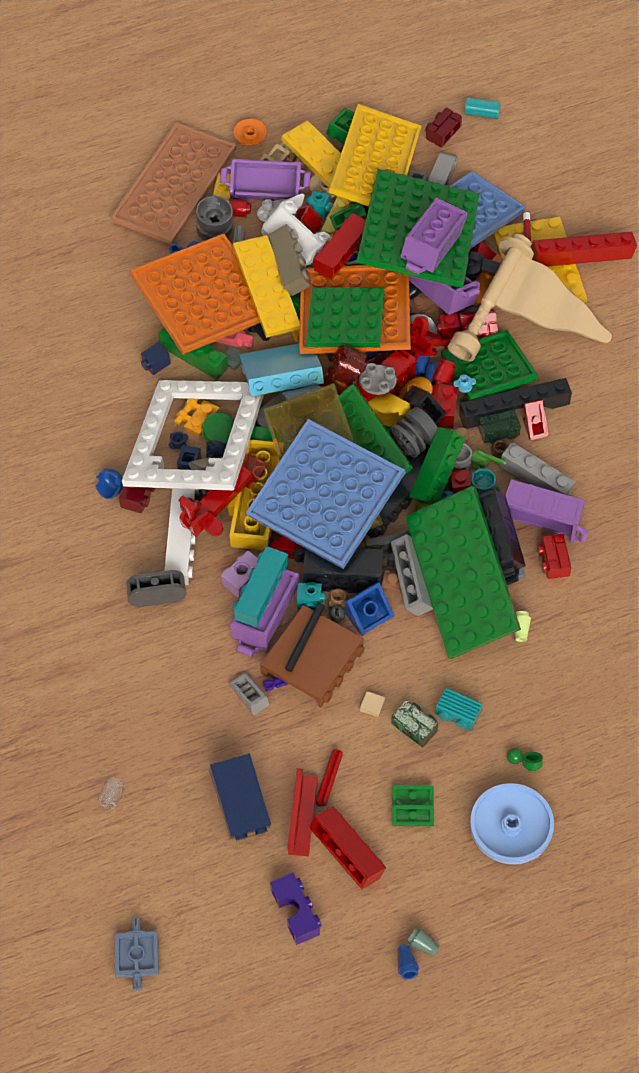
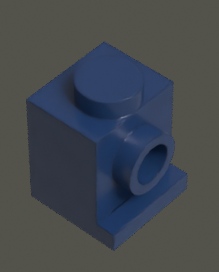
(187, 455)

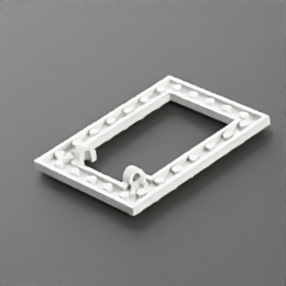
(149, 470)

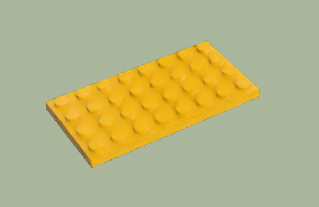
(373, 144)

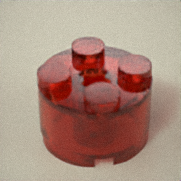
(347, 364)

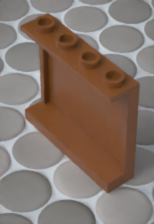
(323, 661)

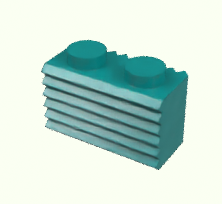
(458, 709)

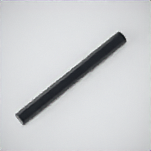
(304, 637)

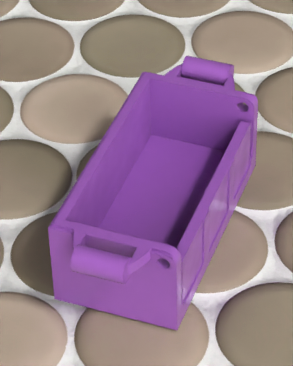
(265, 179)
(433, 236)
(446, 296)
(546, 509)
(261, 636)

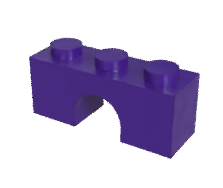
(304, 924)

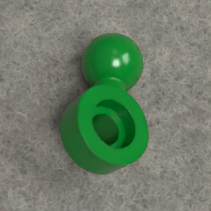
(531, 760)

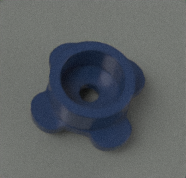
(178, 436)

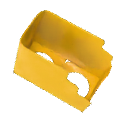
(389, 408)

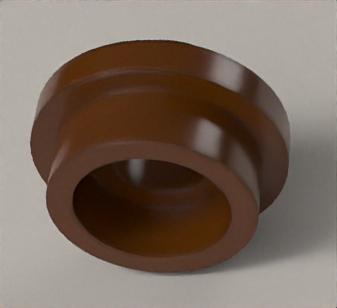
(500, 444)

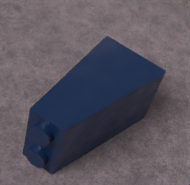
(240, 797)

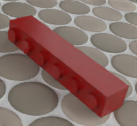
(584, 249)

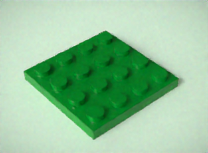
(345, 316)
(496, 367)

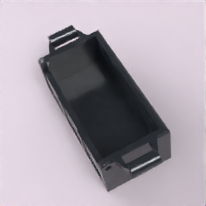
(503, 533)
(359, 573)

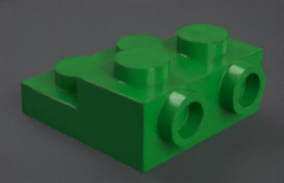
(340, 125)

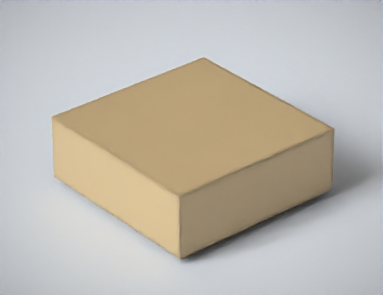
(372, 704)

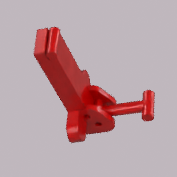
(423, 341)
(203, 515)

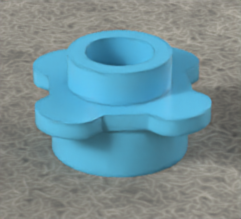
(464, 383)

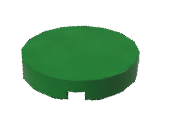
(217, 427)

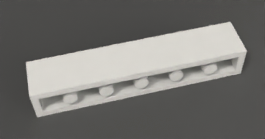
(180, 539)

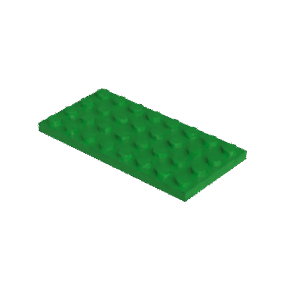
(462, 573)

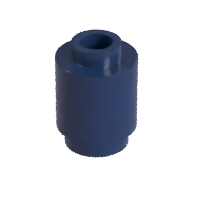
(216, 449)

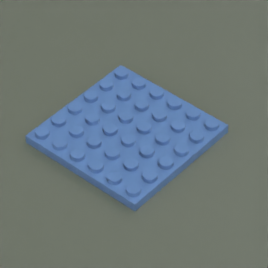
(325, 493)

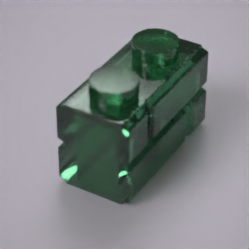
(499, 426)
(415, 723)

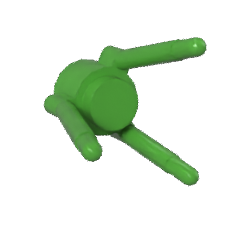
(481, 459)

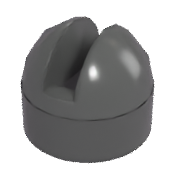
(337, 618)

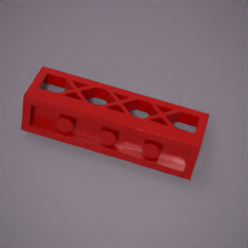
(302, 814)

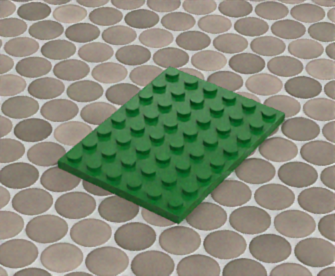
(394, 211)

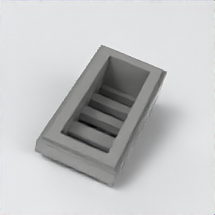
(256, 703)

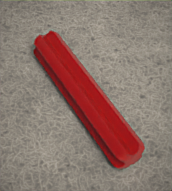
(329, 777)

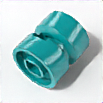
(483, 480)

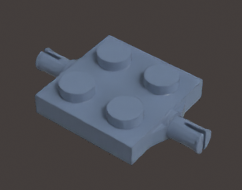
(136, 954)

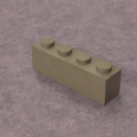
(290, 260)

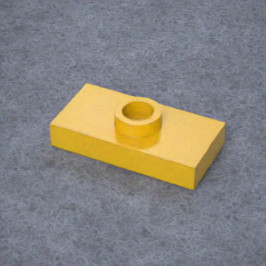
(222, 189)

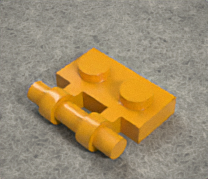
(195, 422)

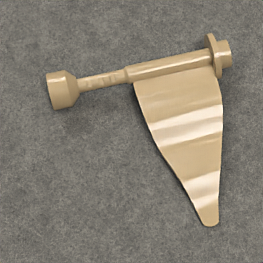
(530, 292)

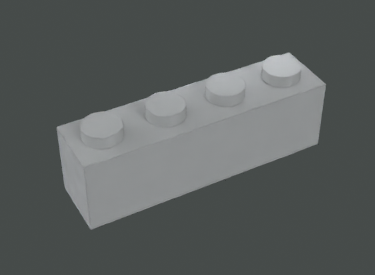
(535, 471)
(411, 576)

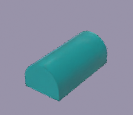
(482, 108)

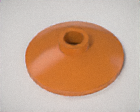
(250, 132)

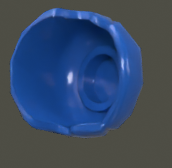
(109, 483)

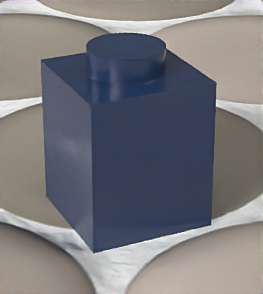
(155, 358)

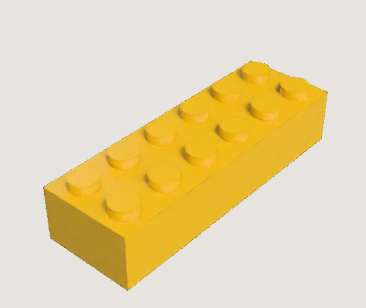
(245, 531)

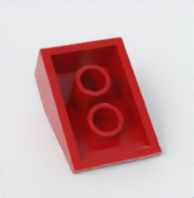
(446, 398)

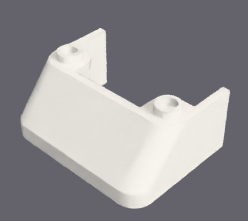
(284, 215)

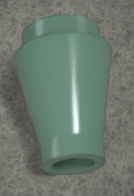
(422, 941)

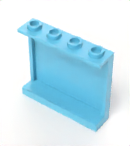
(280, 369)

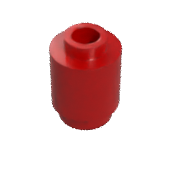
(240, 208)
(444, 372)

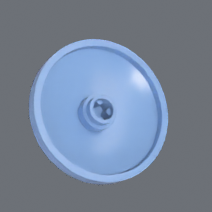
(512, 823)

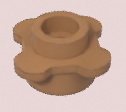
(337, 593)

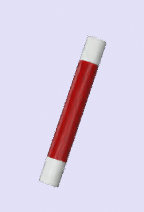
(527, 225)

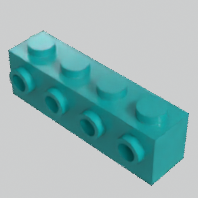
(261, 586)

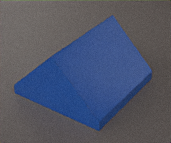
(368, 608)

